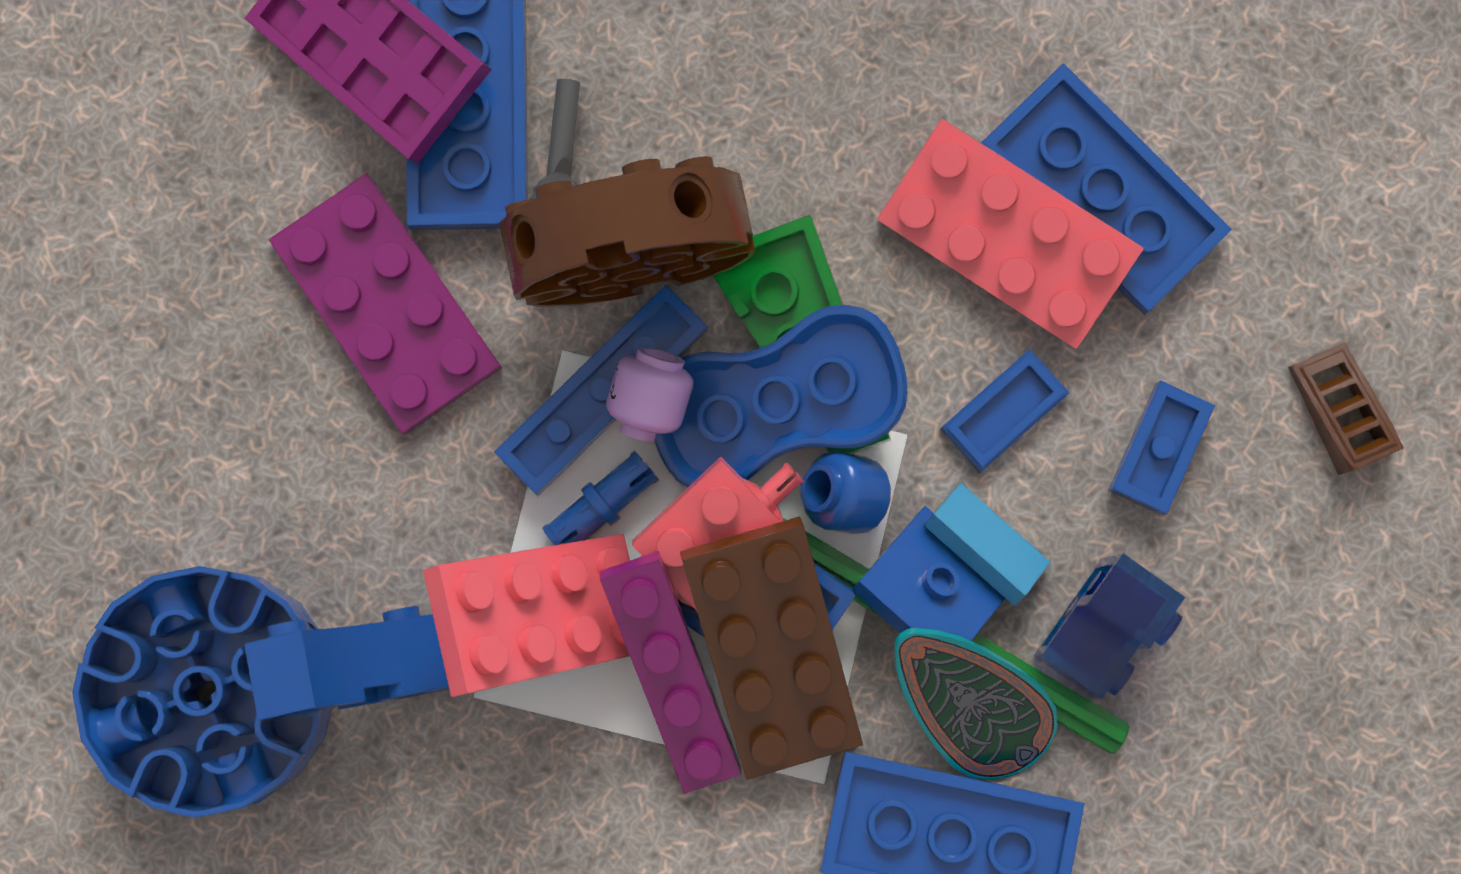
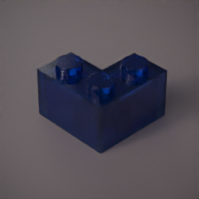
(1105, 624)

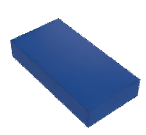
(1004, 411)

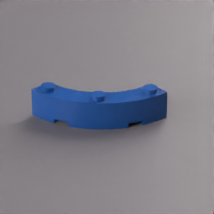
(345, 666)

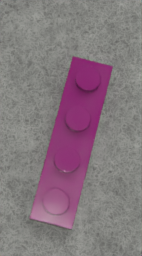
(670, 672)

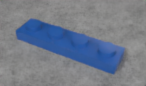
(578, 410)

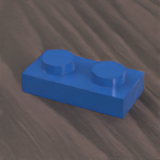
(1161, 447)

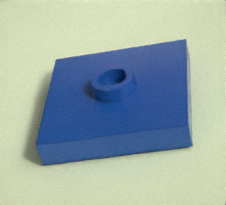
(927, 585)

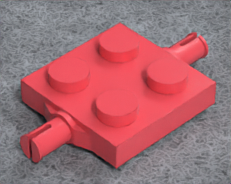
(711, 510)

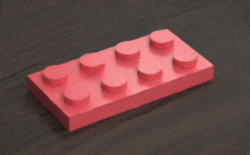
(1010, 233)
(525, 613)

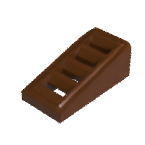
(1324, 417)

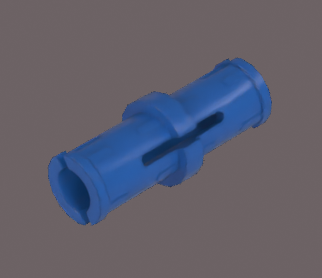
(601, 501)

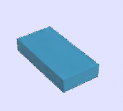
(987, 544)

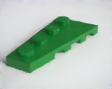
(783, 286)

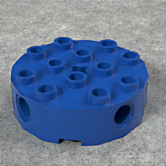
(142, 701)

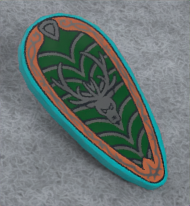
(974, 703)

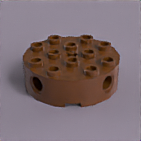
(626, 233)

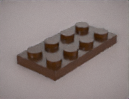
(772, 647)

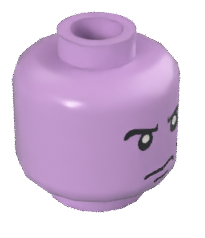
(649, 393)

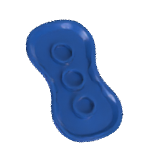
(819, 385)

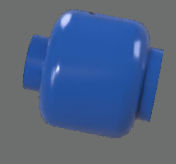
(845, 493)

